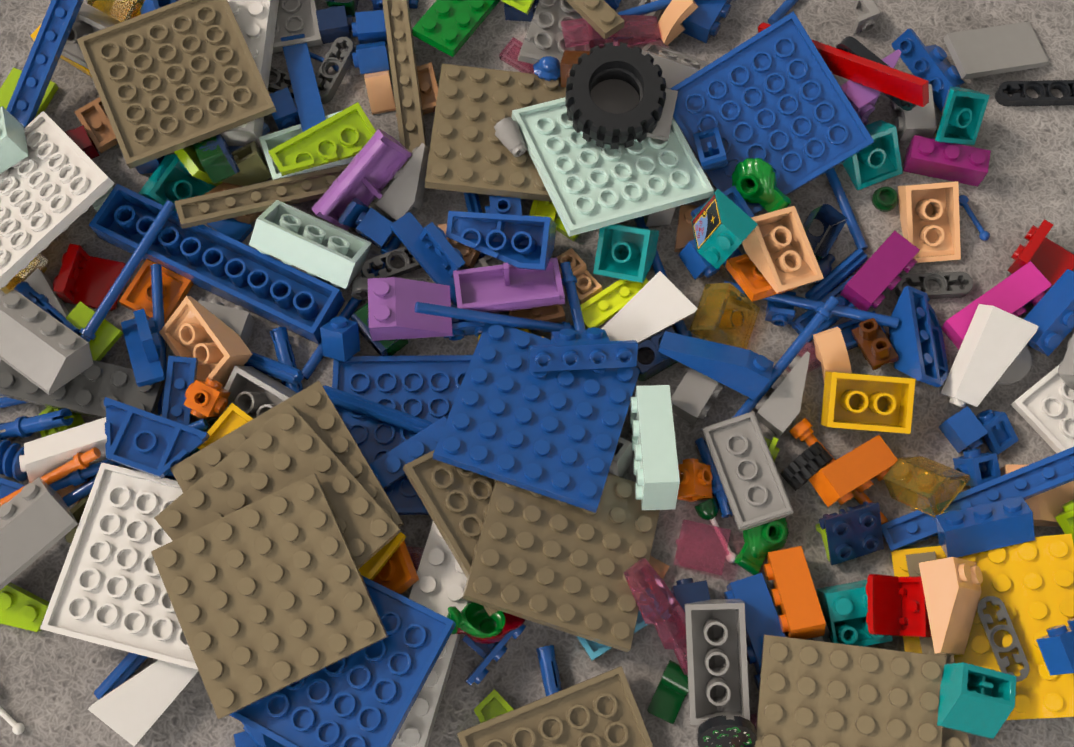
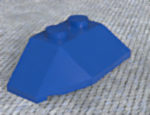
(918, 339)

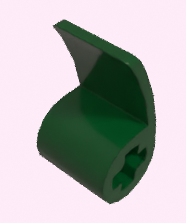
(669, 693)

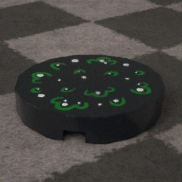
(727, 733)

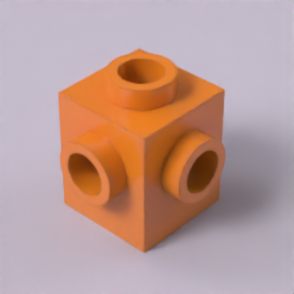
(214, 396)
(694, 481)

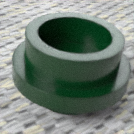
(885, 199)

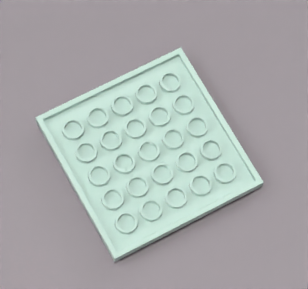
(604, 184)

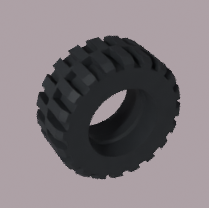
(619, 64)

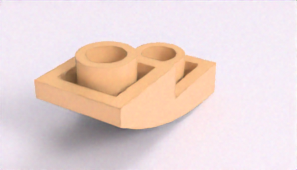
(672, 18)
(586, 284)
(832, 351)

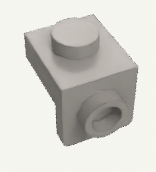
(867, 15)

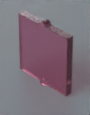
(702, 547)

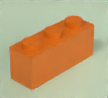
(853, 472)
(794, 594)

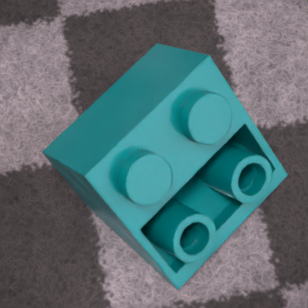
(845, 614)
(975, 699)

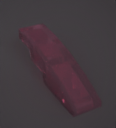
(637, 30)
(659, 608)

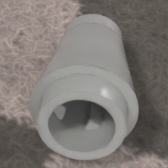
(510, 136)

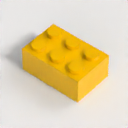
(868, 402)

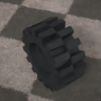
(806, 465)

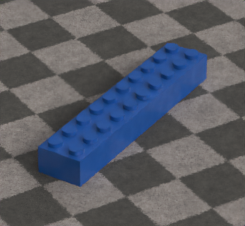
(221, 265)

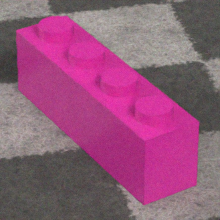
(1010, 295)

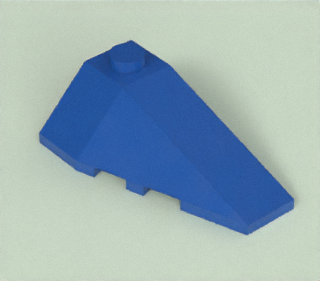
(514, 239)
(724, 363)

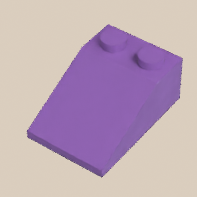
(863, 97)
(393, 304)

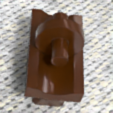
(874, 344)

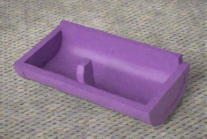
(363, 177)
(508, 287)

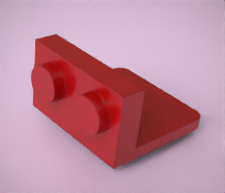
(1043, 253)
(85, 277)
(896, 606)

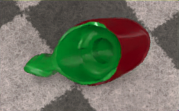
(479, 626)

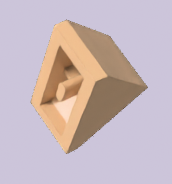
(380, 92)

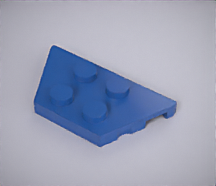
(147, 440)

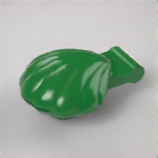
(758, 184)
(759, 542)

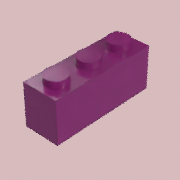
(946, 161)
(880, 272)

